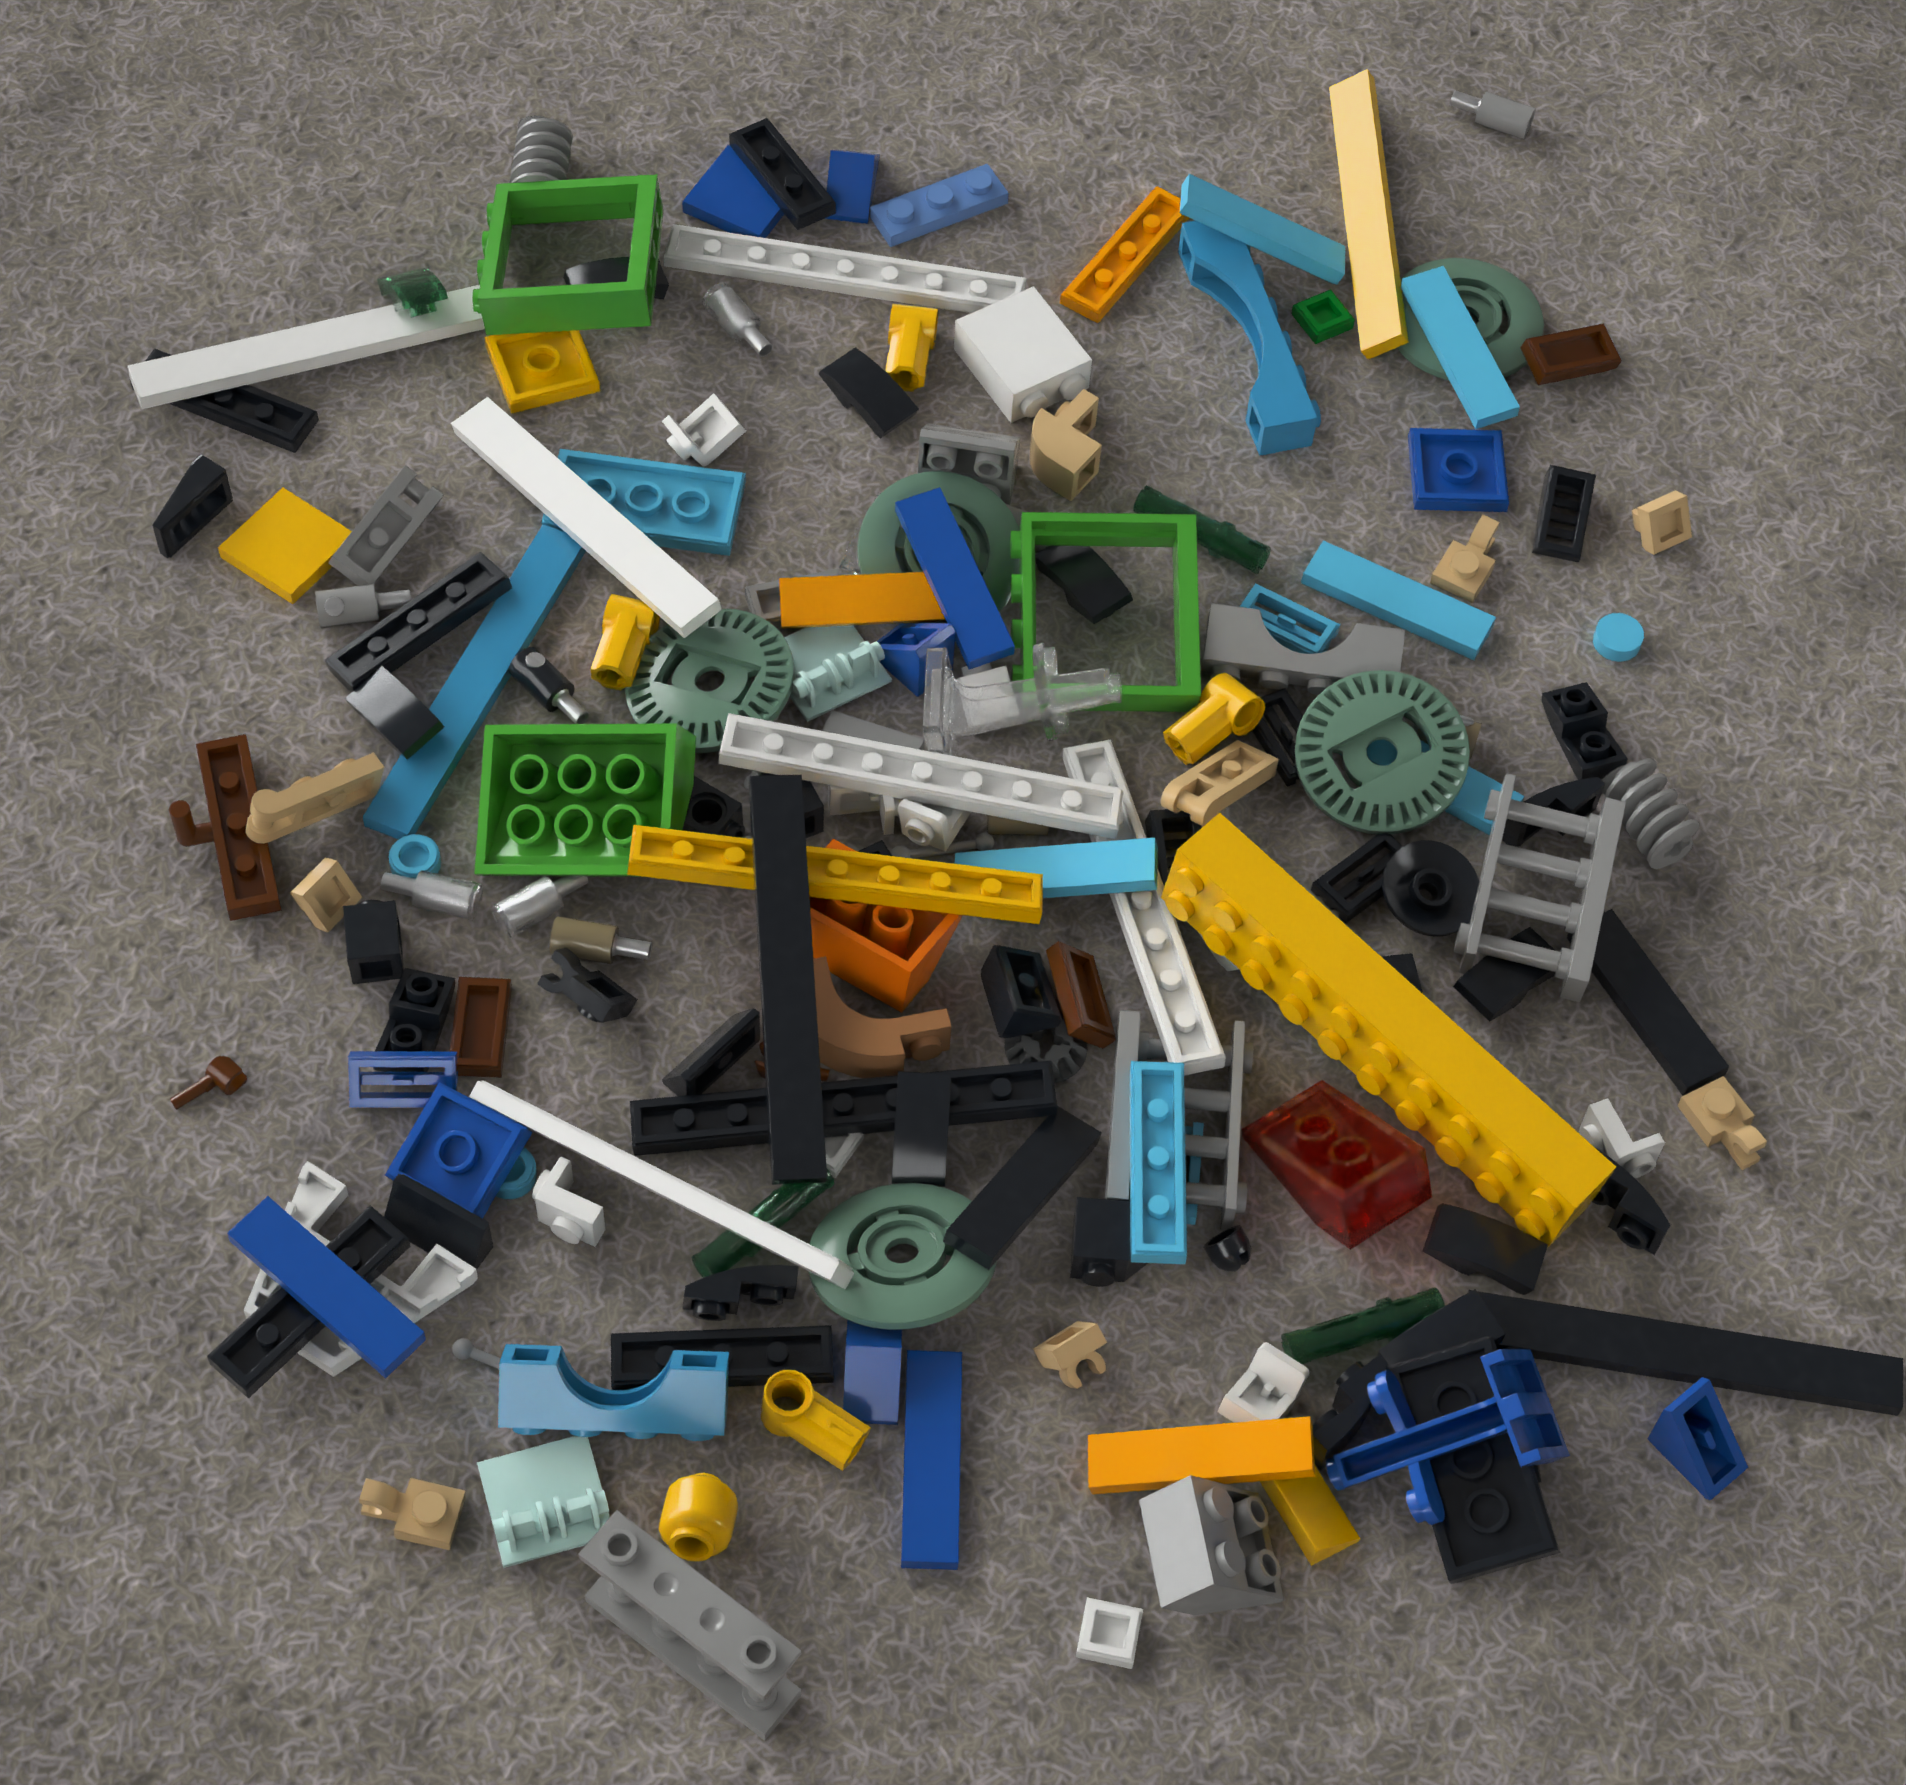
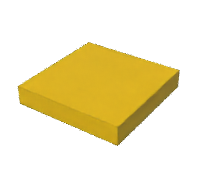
(541, 367)
(285, 545)

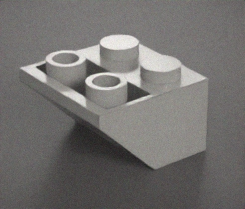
(971, 453)
(1210, 1547)

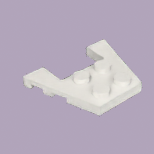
(428, 1287)

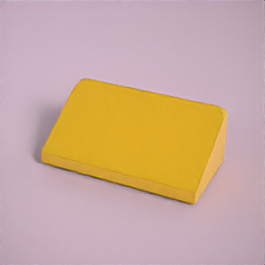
(1312, 1516)

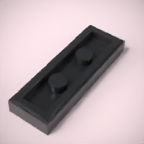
(782, 174)

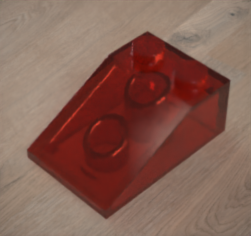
(1341, 1163)

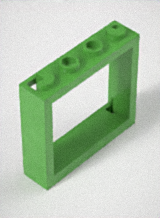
(579, 304)
(1120, 531)

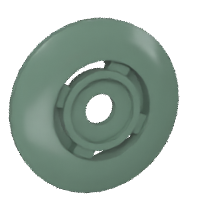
(1485, 293)
(978, 512)
(730, 643)
(1370, 709)
(890, 1292)

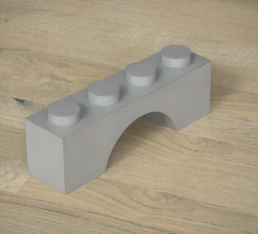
(1244, 648)

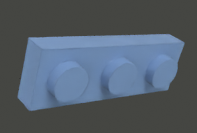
(939, 205)

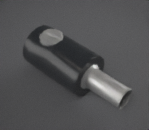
(546, 684)

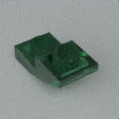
(413, 291)

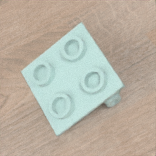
(833, 668)
(544, 1499)

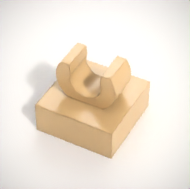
(1663, 522)
(325, 893)
(1069, 1348)

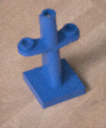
(1517, 1408)

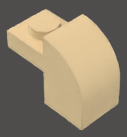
(1060, 447)

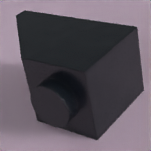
(1102, 1242)

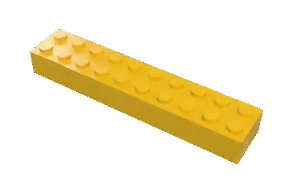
(1384, 1031)

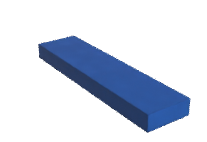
(954, 578)
(326, 1286)
(932, 1460)

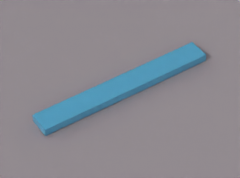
(476, 683)

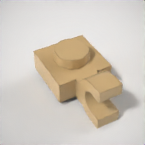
(1467, 567)
(1723, 1116)
(422, 1515)

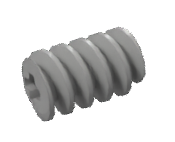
(541, 150)
(1650, 813)

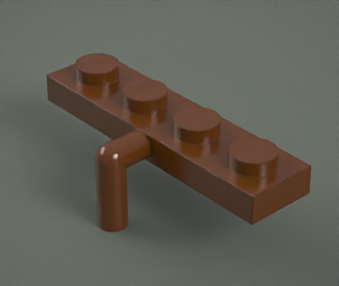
(243, 864)

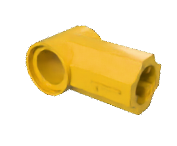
(910, 341)
(625, 633)
(1223, 709)
(817, 1421)

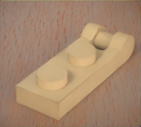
(1219, 781)
(313, 798)

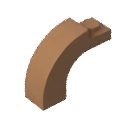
(871, 1045)

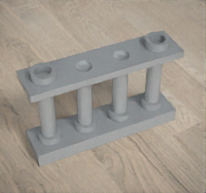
(1589, 874)
(1137, 1046)
(691, 1625)

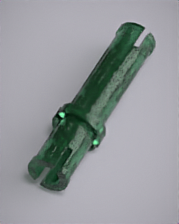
(1217, 537)
(718, 1256)
(1353, 1330)

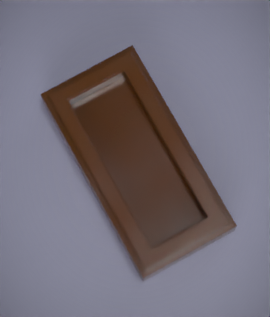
(1570, 354)
(1081, 995)
(481, 1025)

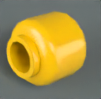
(698, 1516)

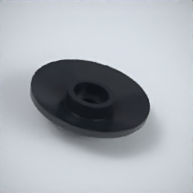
(1442, 873)

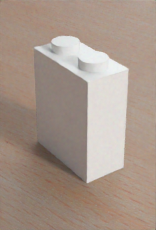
(1022, 354)

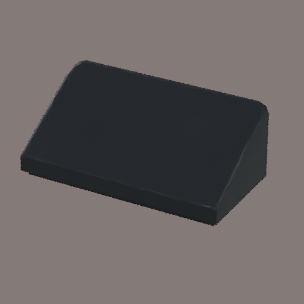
(1018, 992)
(715, 1054)
(435, 1220)

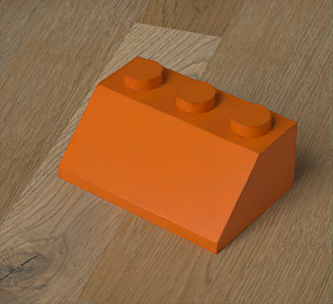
(880, 946)

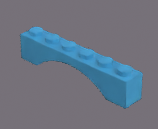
(1278, 405)

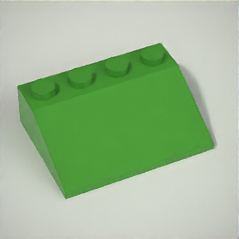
(572, 792)

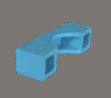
(545, 1393)

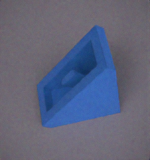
(852, 184)
(907, 648)
(872, 1374)
(1699, 1440)

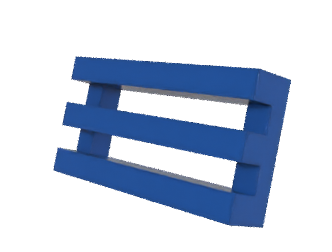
(398, 1059)

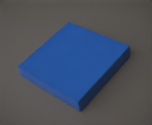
(732, 199)
(1458, 470)
(460, 1149)

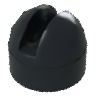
(1229, 1249)

